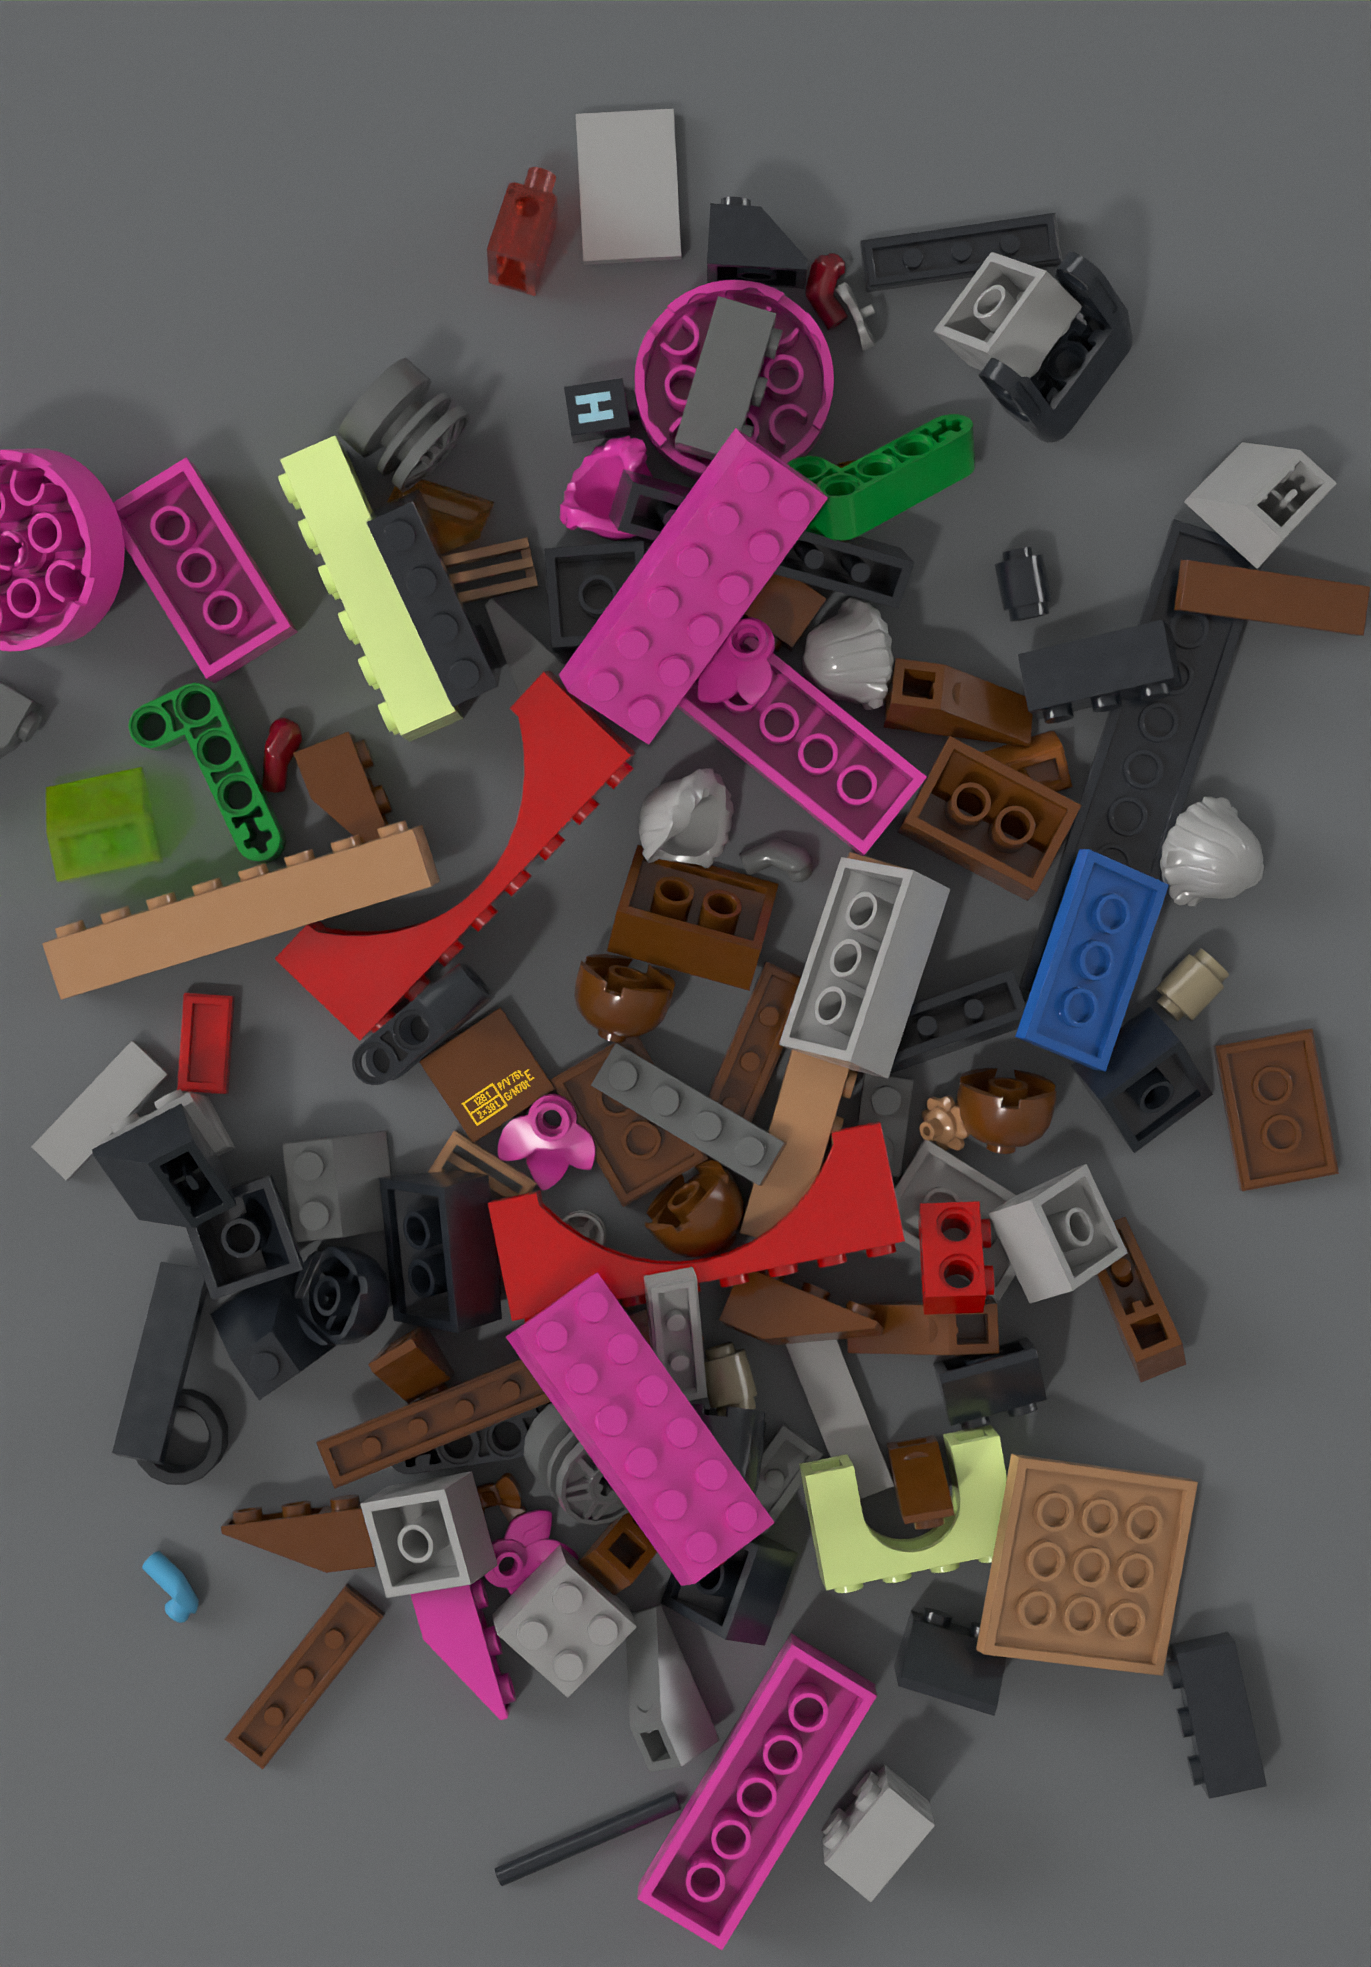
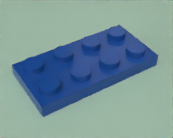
(1092, 960)

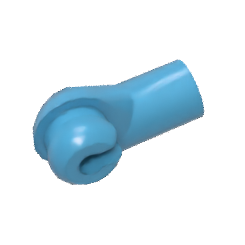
(174, 1582)

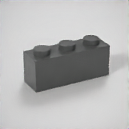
(727, 377)

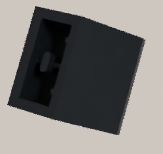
(167, 1171)

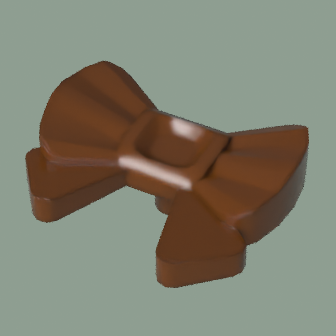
(503, 1493)

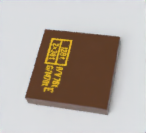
(487, 1075)

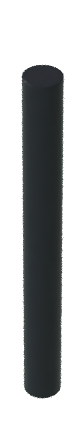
(587, 1838)

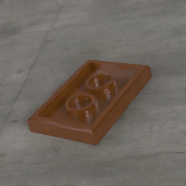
(1276, 1109)
(628, 1146)

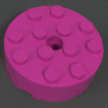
(797, 385)
(55, 549)

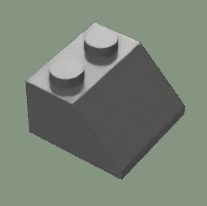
(336, 1184)

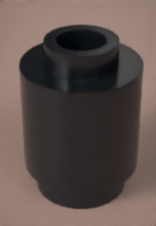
(1023, 584)

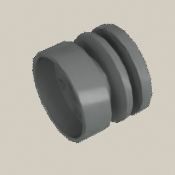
(395, 417)
(569, 1471)

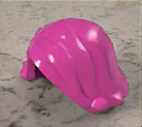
(595, 485)

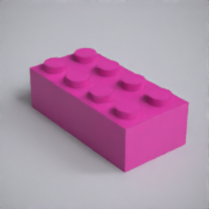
(201, 571)

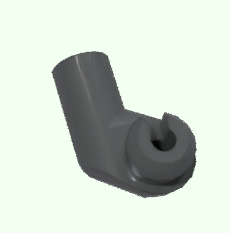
(780, 854)

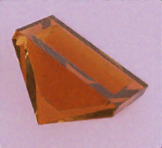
(455, 513)

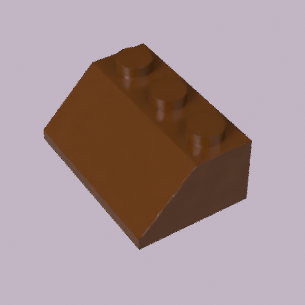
(989, 818)
(693, 919)

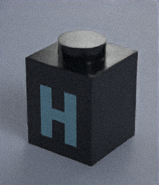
(600, 410)

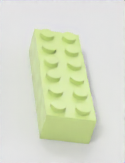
(375, 616)

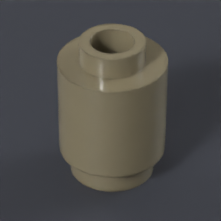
(1191, 986)
(729, 1378)

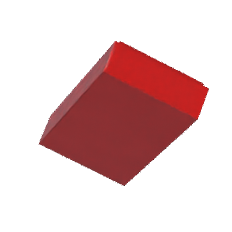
(206, 1043)

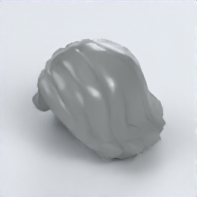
(851, 655)
(687, 819)
(1210, 854)

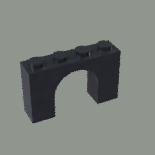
(412, 555)

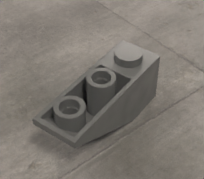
(663, 1698)

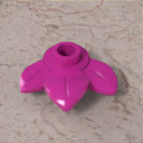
(736, 670)
(546, 1146)
(528, 1544)

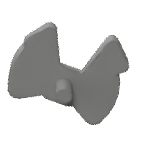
(858, 314)

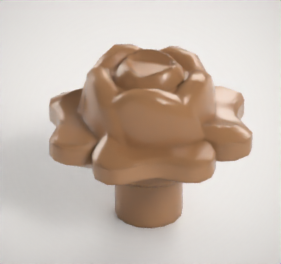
(943, 1123)

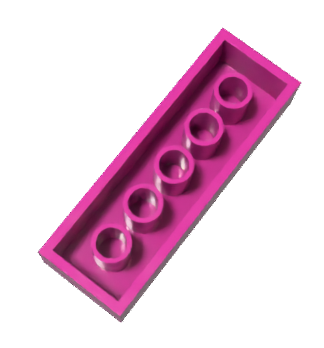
(692, 586)
(812, 753)
(640, 1430)
(756, 1791)

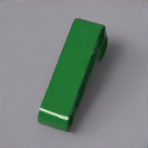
(890, 477)
(218, 777)

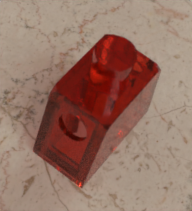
(523, 233)

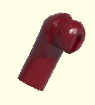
(821, 288)
(279, 749)

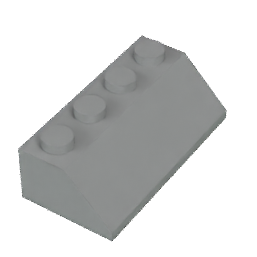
(865, 966)

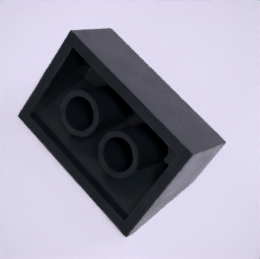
(441, 1250)

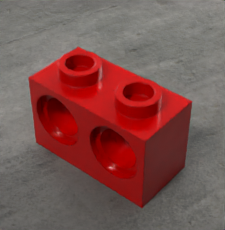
(945, 1257)

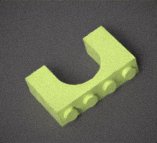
(855, 1553)

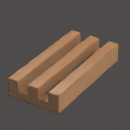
(520, 545)
(448, 1155)

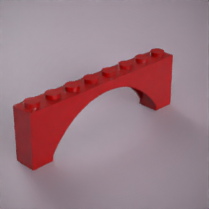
(565, 766)
(842, 1212)

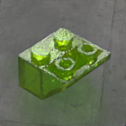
(101, 826)

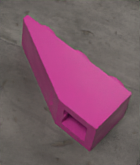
(459, 1635)

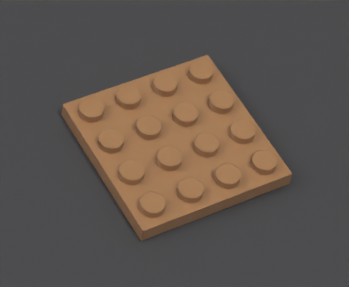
(1086, 1565)

